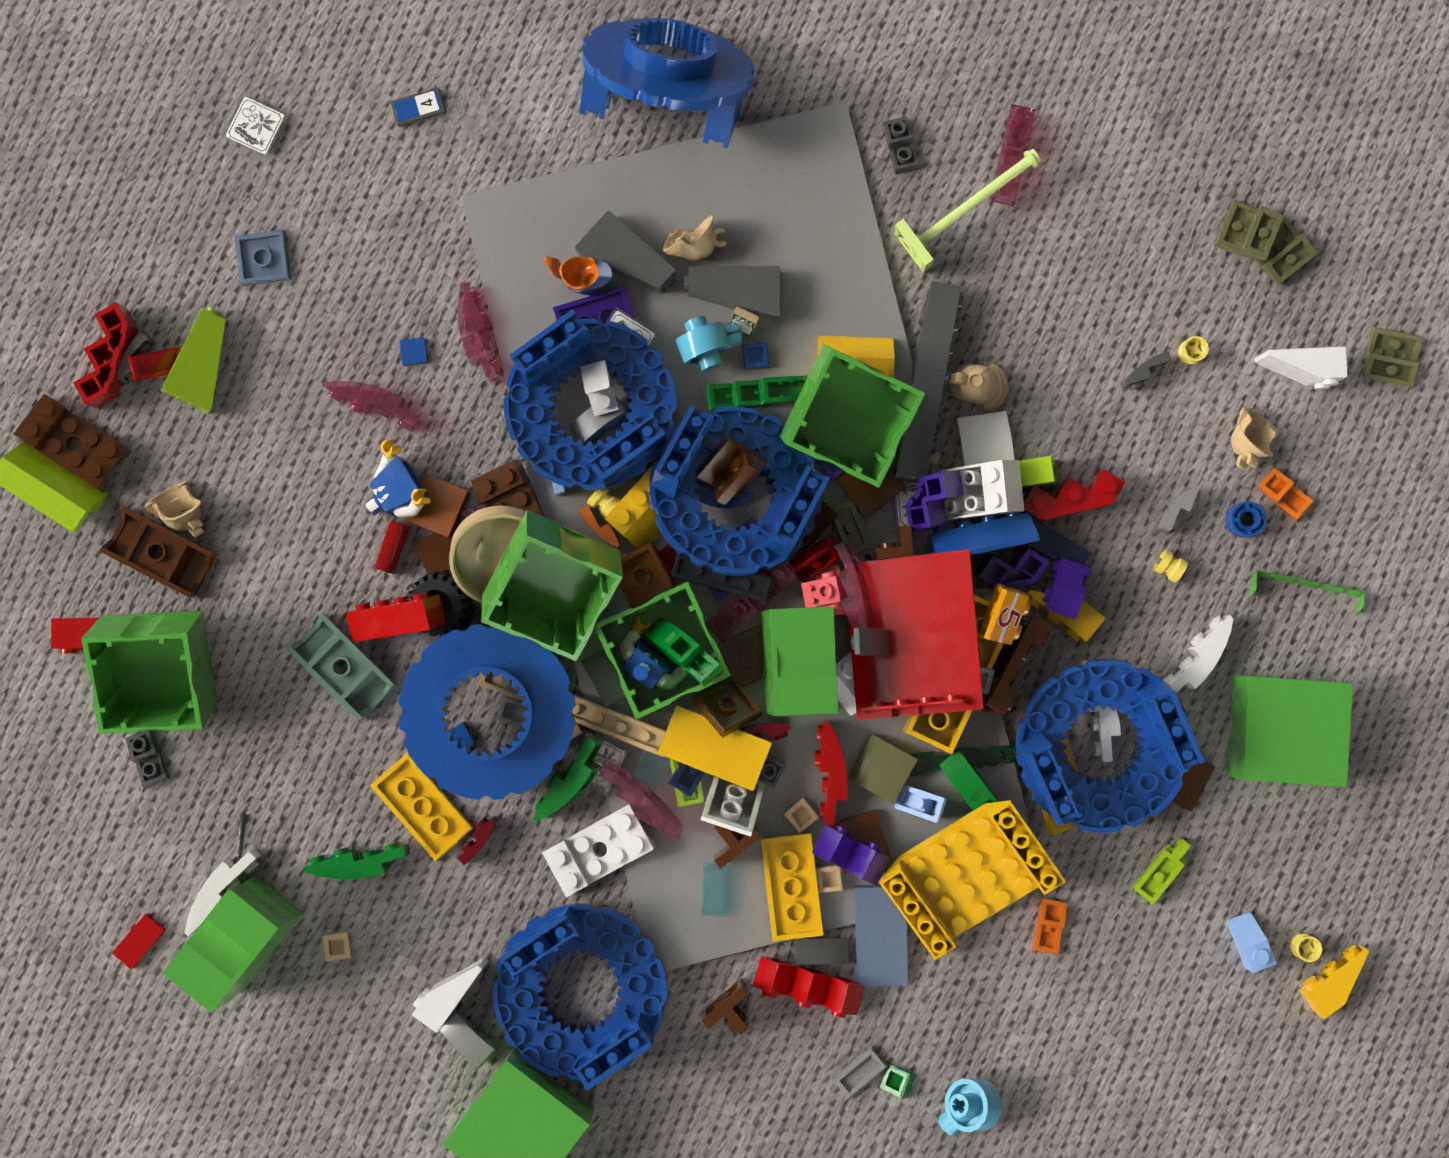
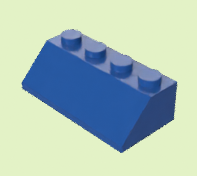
(985, 537)

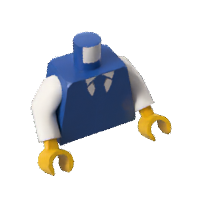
(396, 485)
(648, 663)

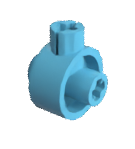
(706, 342)
(971, 1106)

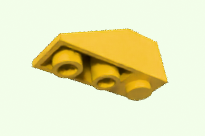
(1080, 629)
(1333, 986)

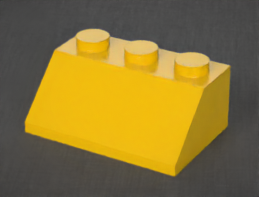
(869, 350)
(634, 515)

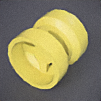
(1197, 348)
(604, 501)
(1173, 567)
(1310, 950)

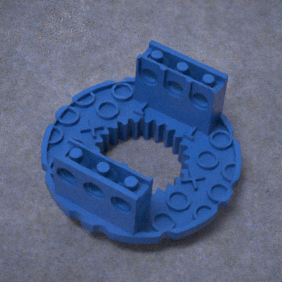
(713, 81)
(560, 353)
(793, 501)
(539, 745)
(1146, 786)
(560, 1048)

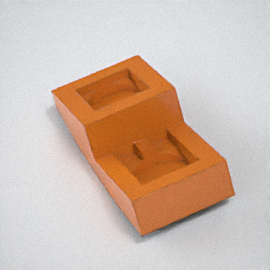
(1285, 494)
(605, 532)
(1049, 926)

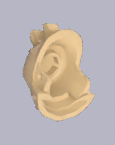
(696, 244)
(980, 385)
(1252, 438)
(171, 503)

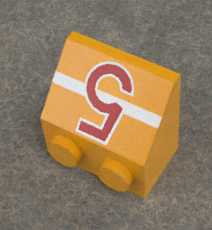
(1004, 614)

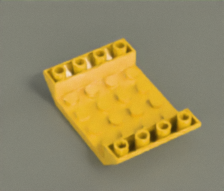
(968, 874)

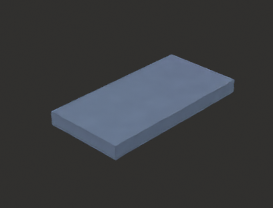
(879, 938)

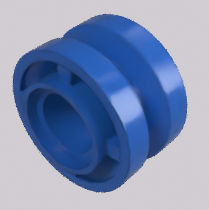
(1257, 519)

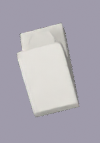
(599, 388)

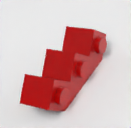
(106, 356)
(1073, 497)
(808, 986)

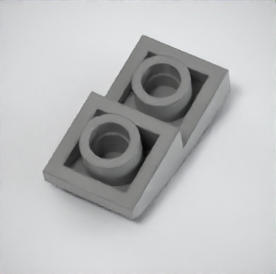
(590, 426)
(1184, 503)
(468, 1040)

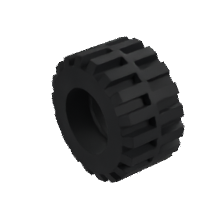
(461, 603)

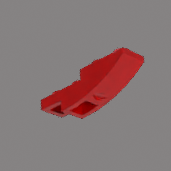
(831, 761)

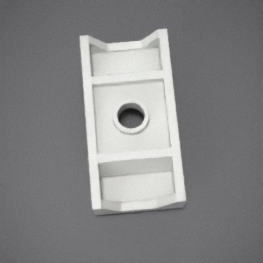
(575, 859)

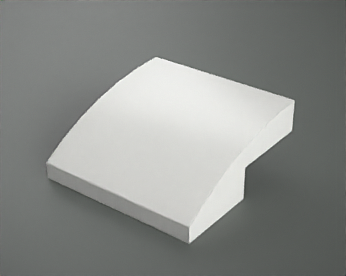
(985, 438)

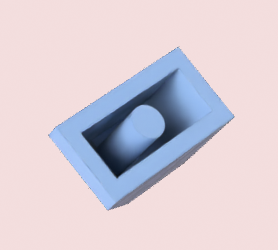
(1251, 943)

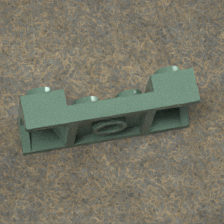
(362, 684)

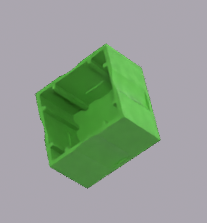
(851, 415)
(551, 585)
(681, 610)
(799, 661)
(150, 671)
(1290, 731)
(232, 943)
(520, 1116)

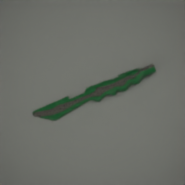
(978, 757)

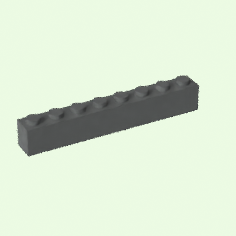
(929, 375)

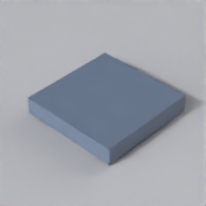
(262, 257)

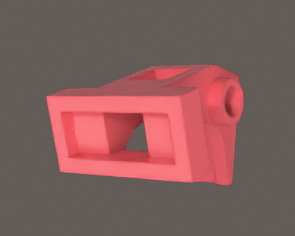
(825, 590)

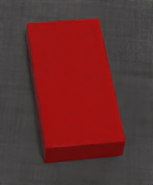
(152, 363)
(138, 941)

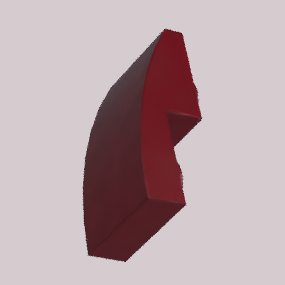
(772, 729)
(482, 834)

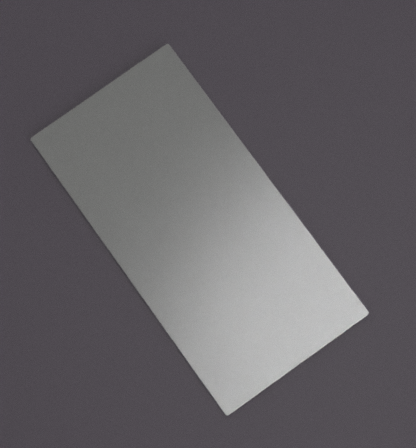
(790, 200)

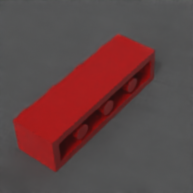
(395, 618)
(67, 633)

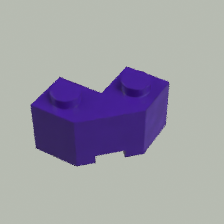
(927, 505)
(1023, 570)
(1067, 587)
(851, 854)

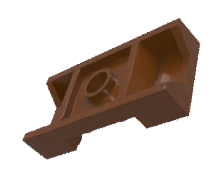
(52, 427)
(507, 487)
(182, 562)
(1001, 697)

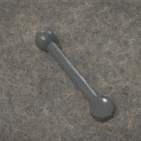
(242, 818)

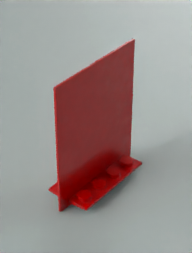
(931, 635)

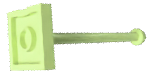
(916, 244)

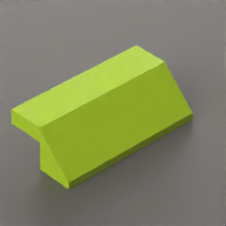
(49, 487)

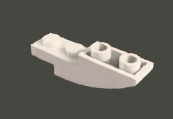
(1206, 651)
(1106, 724)
(214, 888)

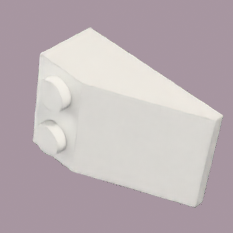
(1308, 365)
(732, 805)
(438, 1003)

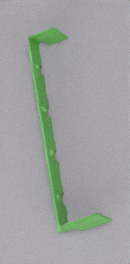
(1312, 584)

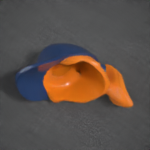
(581, 274)

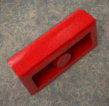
(392, 547)
(815, 559)

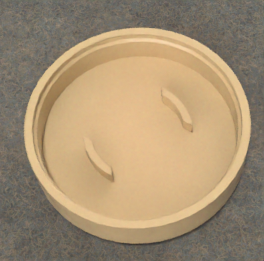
(480, 546)

